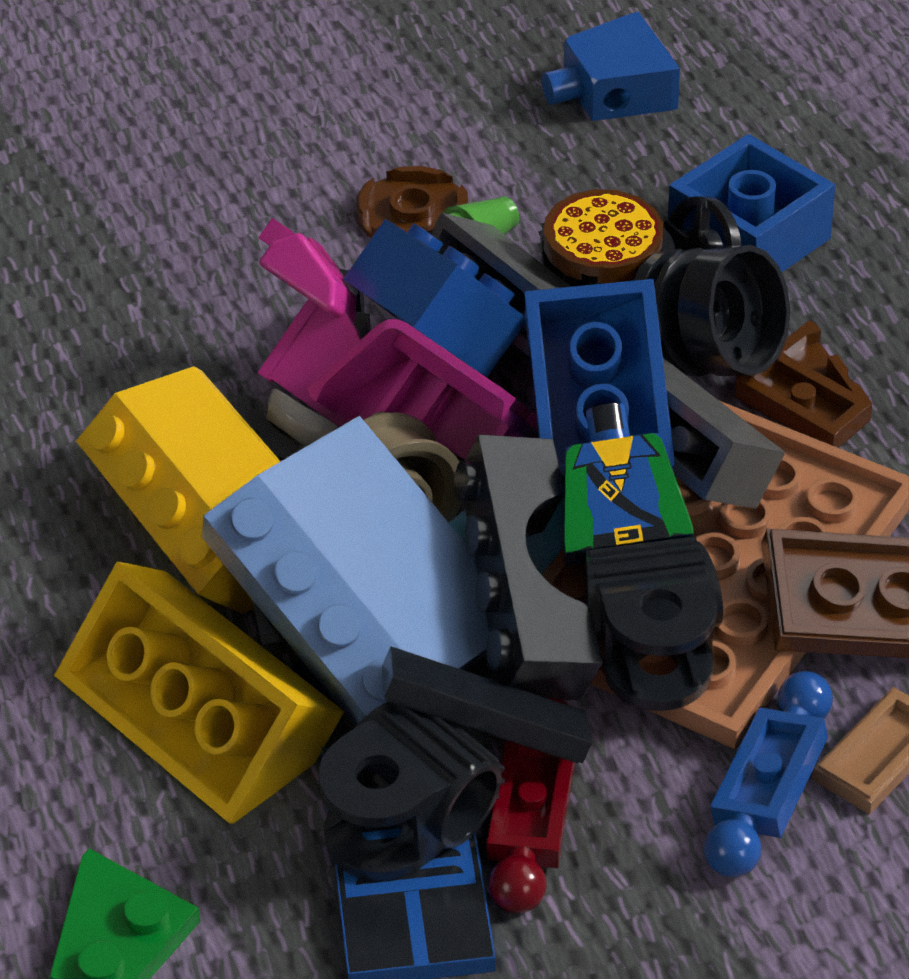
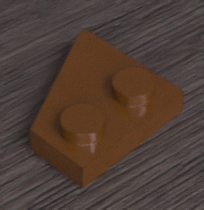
(808, 390)

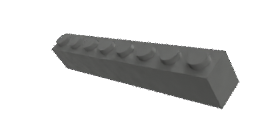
(712, 445)

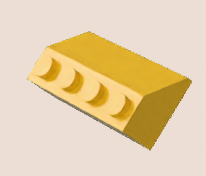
(172, 458)
(195, 691)

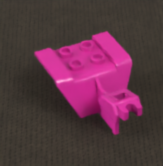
(386, 370)

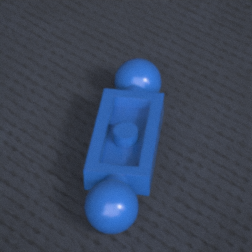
(768, 774)

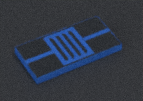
(420, 923)

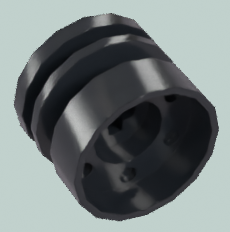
(719, 309)

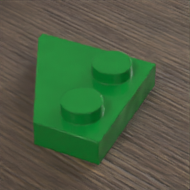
(119, 924)

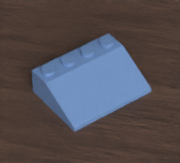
(350, 564)

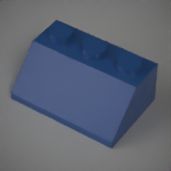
(593, 351)

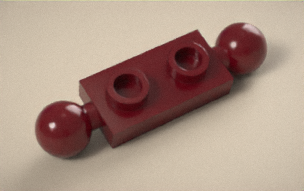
(527, 825)

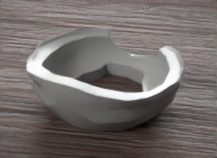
(296, 420)

